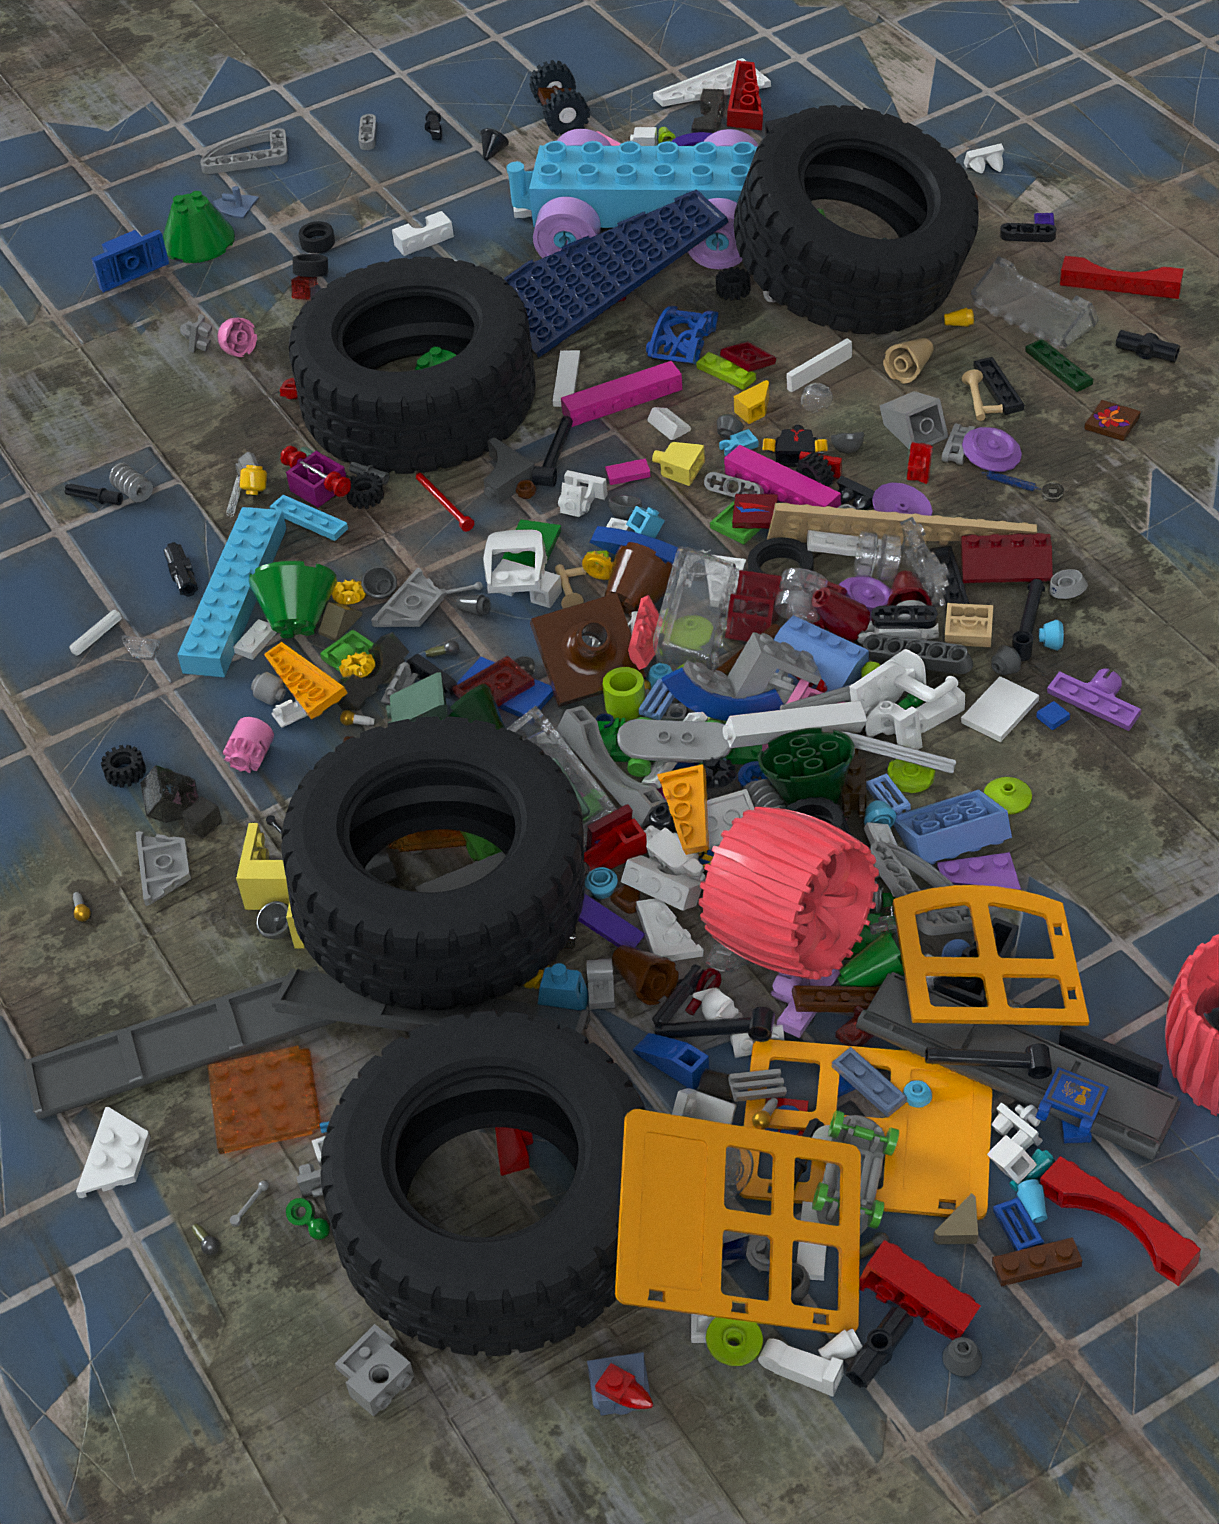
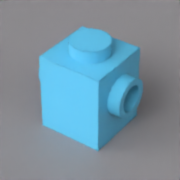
(645, 521)

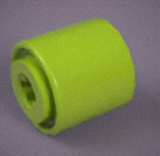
(623, 693)

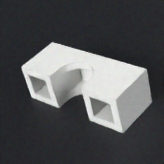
(411, 239)
(550, 584)
(674, 890)

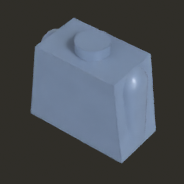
(632, 1364)

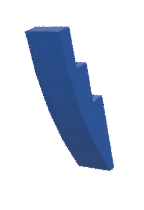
(612, 538)

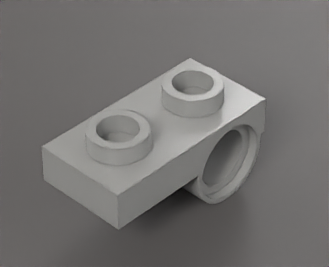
(600, 983)

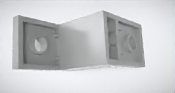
(755, 668)

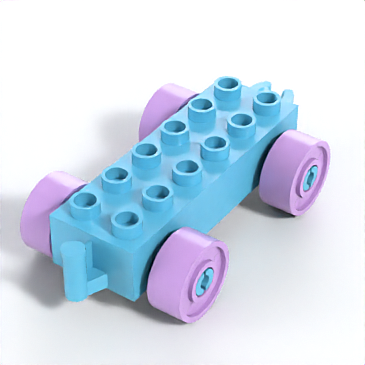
(591, 185)

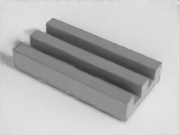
(756, 1080)

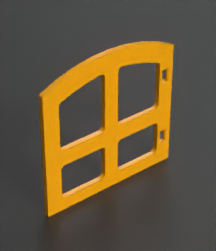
(988, 964)

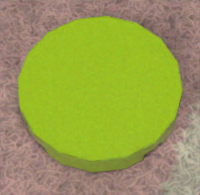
(910, 776)

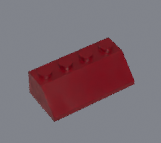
(1006, 558)

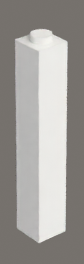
(765, 726)

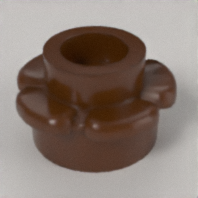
(525, 489)

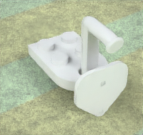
(894, 677)

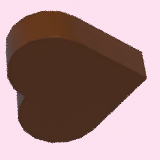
(626, 899)

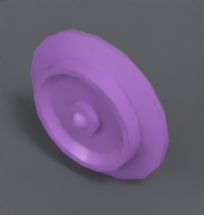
(991, 449)
(901, 499)
(867, 591)

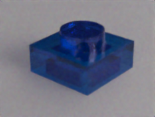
(735, 1249)

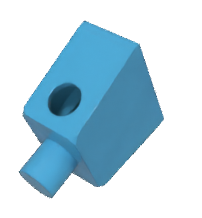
(563, 988)

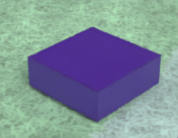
(1044, 218)

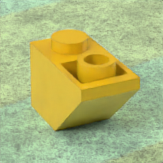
(753, 402)

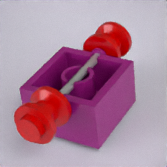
(315, 476)

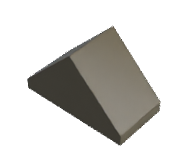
(338, 620)
(960, 1226)

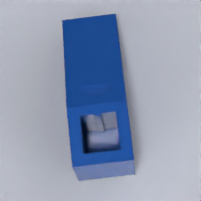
(674, 1058)

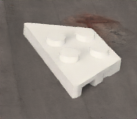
(114, 1154)

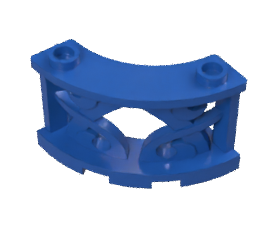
(700, 325)

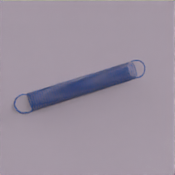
(1010, 479)

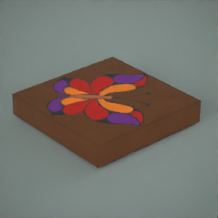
(1112, 420)

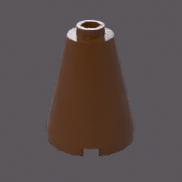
(646, 973)

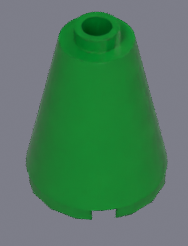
(872, 964)

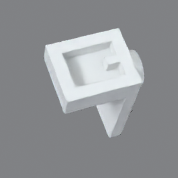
(703, 1106)

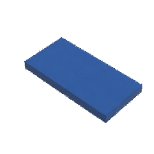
(522, 703)

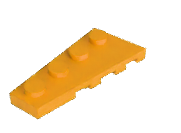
(687, 804)

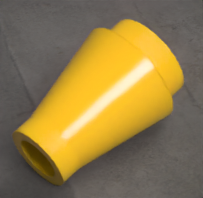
(962, 317)

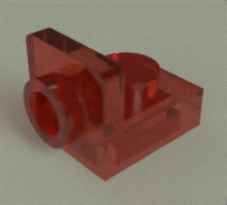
(302, 287)
(850, 1035)

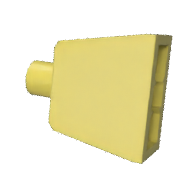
(680, 461)

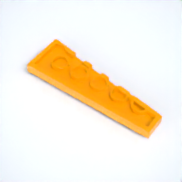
(305, 681)

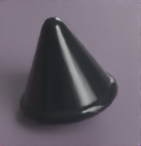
(492, 142)

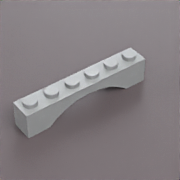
(583, 736)

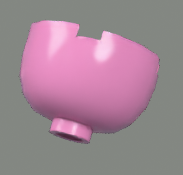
(237, 336)

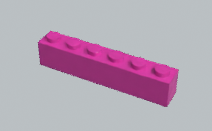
(622, 393)
(779, 479)

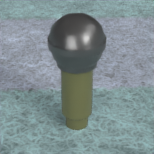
(450, 648)
(209, 1244)
(874, 1244)

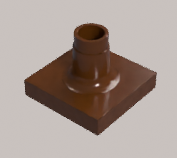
(572, 665)

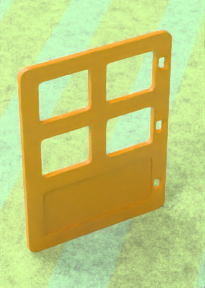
(938, 1145)
(677, 1218)

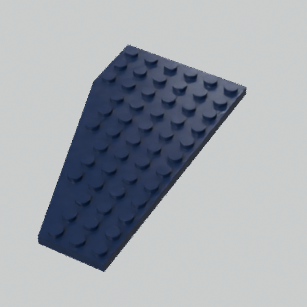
(598, 271)

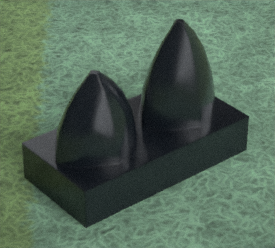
(850, 489)

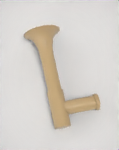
(972, 378)
(570, 598)

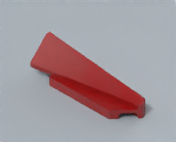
(512, 1149)

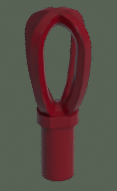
(695, 1003)

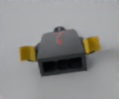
(791, 443)

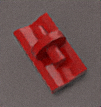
(919, 462)

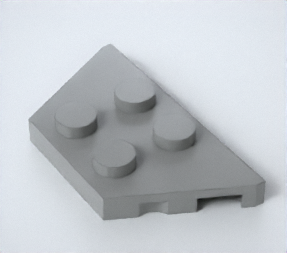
(410, 603)
(162, 865)

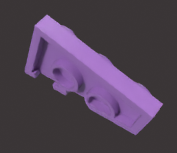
(981, 870)

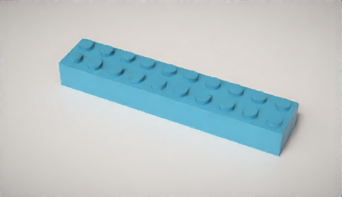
(228, 596)

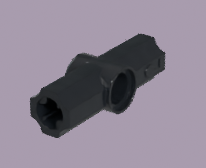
(1147, 346)
(180, 569)
(871, 1359)

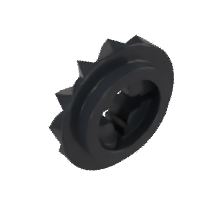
(723, 777)

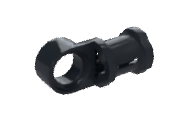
(432, 124)

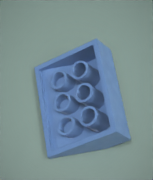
(835, 657)
(953, 826)

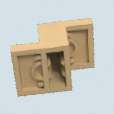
(969, 624)

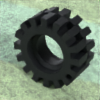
(733, 283)
(816, 468)
(372, 495)
(127, 774)

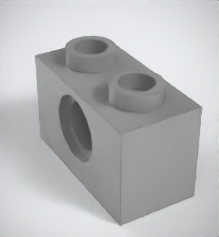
(382, 1365)

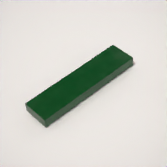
(1059, 365)

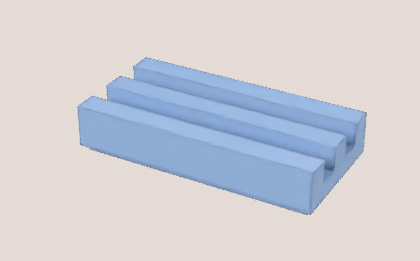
(658, 690)
(870, 786)

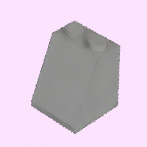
(915, 419)

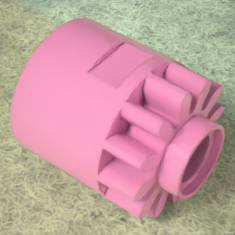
(248, 744)

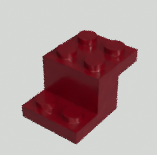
(752, 605)

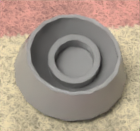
(1067, 584)

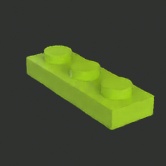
(726, 370)

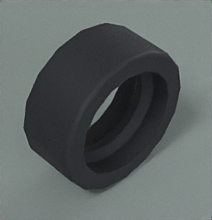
(313, 229)
(310, 265)

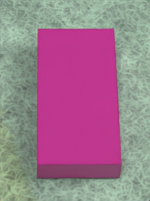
(627, 471)

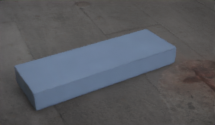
(869, 1082)

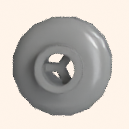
(268, 688)

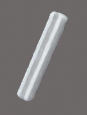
(95, 632)

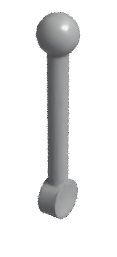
(478, 586)
(235, 1220)

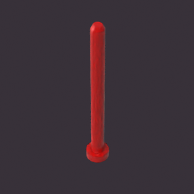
(465, 523)

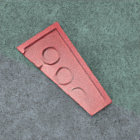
(641, 643)

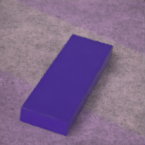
(609, 924)

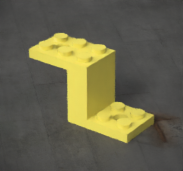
(263, 879)

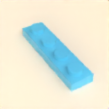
(310, 517)

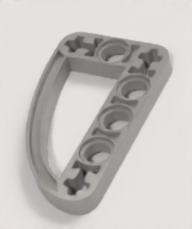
(216, 161)
(931, 922)

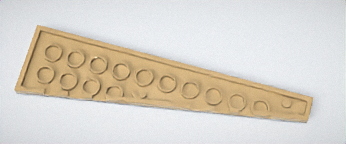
(795, 521)

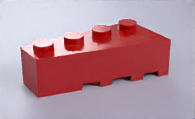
(744, 101)
(918, 1291)

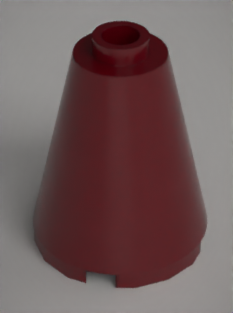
(907, 587)
(841, 614)

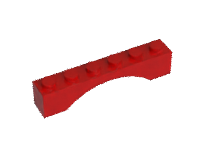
(1158, 282)
(617, 846)
(1073, 1188)

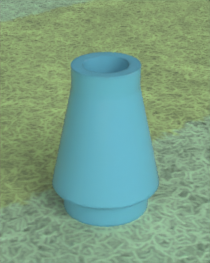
(1033, 1199)

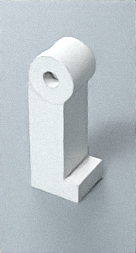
(944, 708)
(802, 1366)

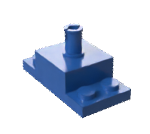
(129, 258)

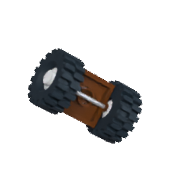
(555, 91)

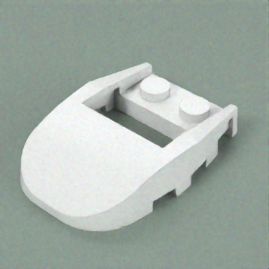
(515, 542)

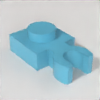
(742, 438)

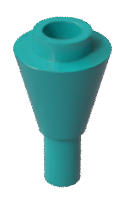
(1043, 1160)

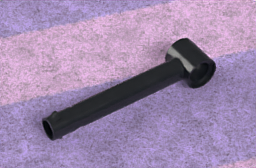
(547, 473)
(1023, 639)
(757, 1026)
(1034, 1059)

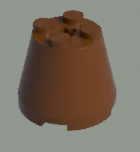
(636, 575)

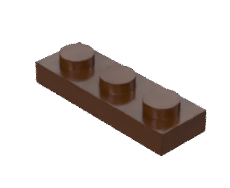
(1037, 1261)

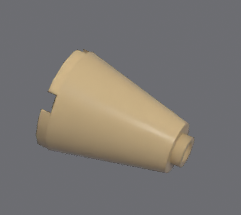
(907, 359)

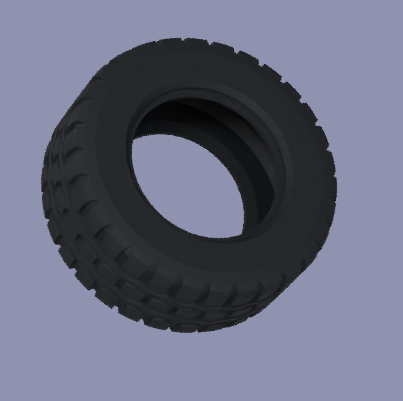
(832, 271)
(424, 414)
(446, 942)
(460, 1080)

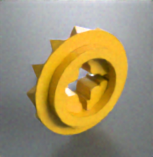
(595, 570)
(343, 594)
(348, 666)

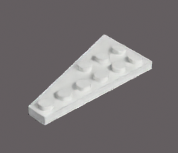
(692, 88)

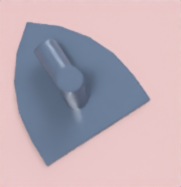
(235, 204)

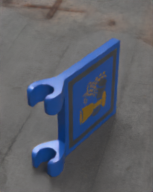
(1073, 1096)

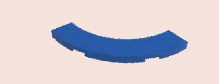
(717, 705)

